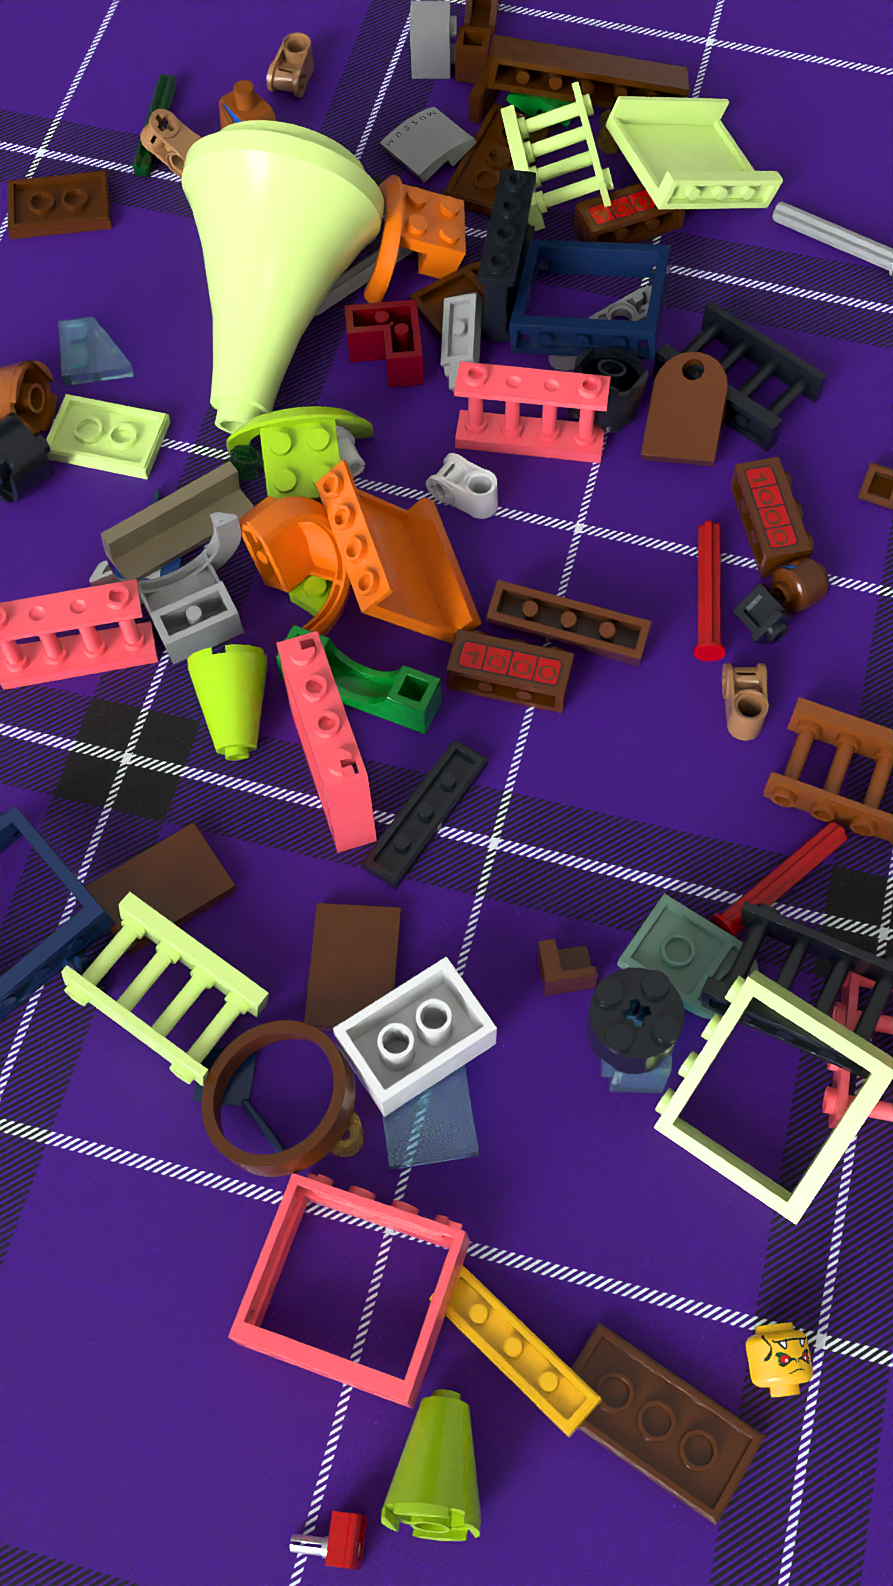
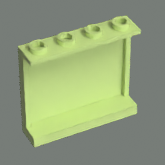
(688, 154)

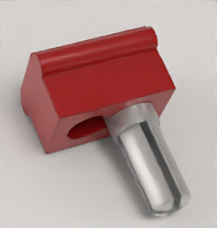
(344, 1544)

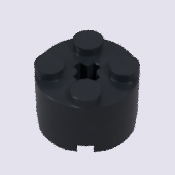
(625, 387)
(22, 459)
(648, 998)

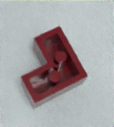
(387, 333)

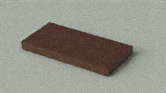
(481, 166)
(664, 1425)

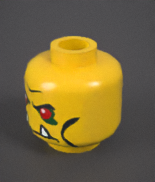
(779, 1359)

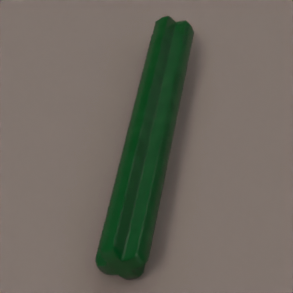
(161, 99)

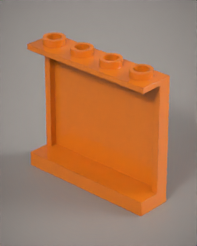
(398, 559)

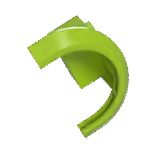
(299, 446)

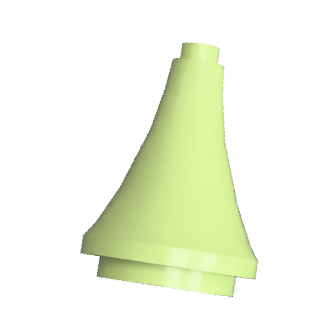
(276, 231)

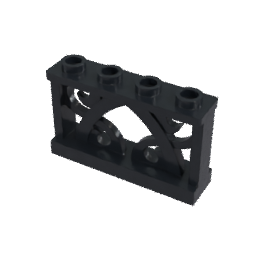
(505, 251)

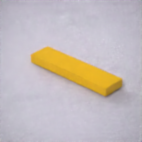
(520, 1354)

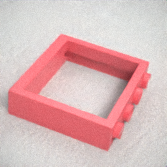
(327, 741)
(360, 1204)

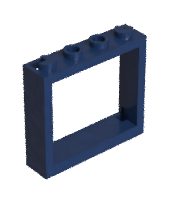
(573, 335)
(67, 940)

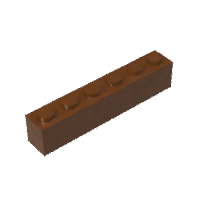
(551, 69)

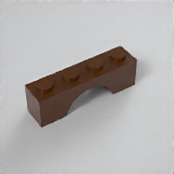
(475, 39)

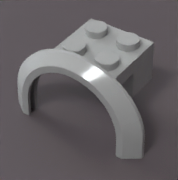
(191, 603)

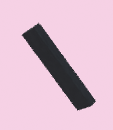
(424, 814)

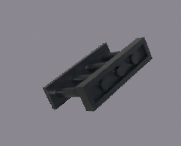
(743, 414)
(767, 921)

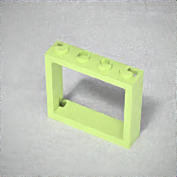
(818, 1024)

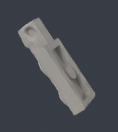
(460, 333)

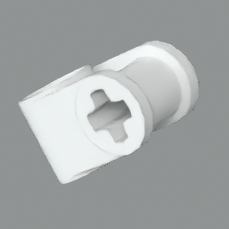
(465, 487)

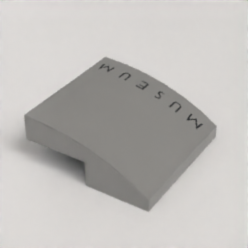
(427, 143)

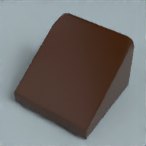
(878, 486)

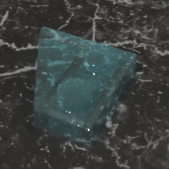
(89, 353)

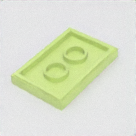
(107, 436)

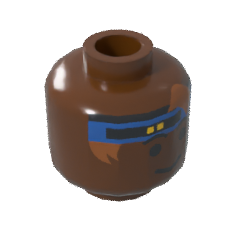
(800, 584)

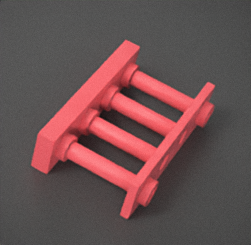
(531, 435)
(74, 654)

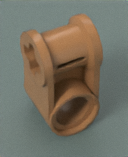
(292, 65)
(171, 142)
(745, 693)

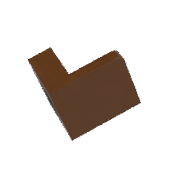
(565, 968)

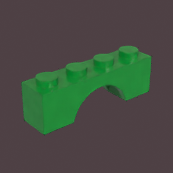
(397, 696)

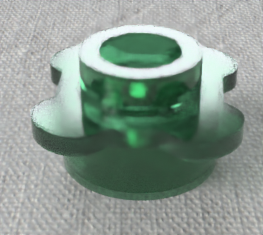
(246, 461)

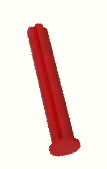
(709, 593)
(784, 876)

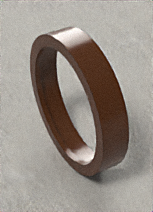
(326, 1134)

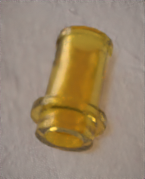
(605, 140)

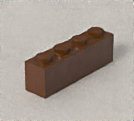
(568, 623)

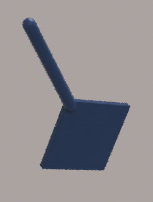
(239, 1093)

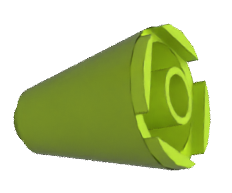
(231, 696)
(437, 1474)

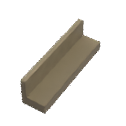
(174, 524)

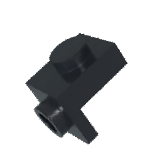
(764, 615)

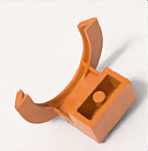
(421, 223)
(295, 540)

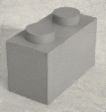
(431, 39)

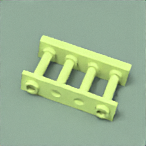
(525, 153)
(172, 946)

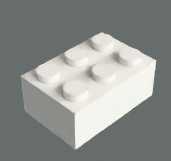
(415, 1036)

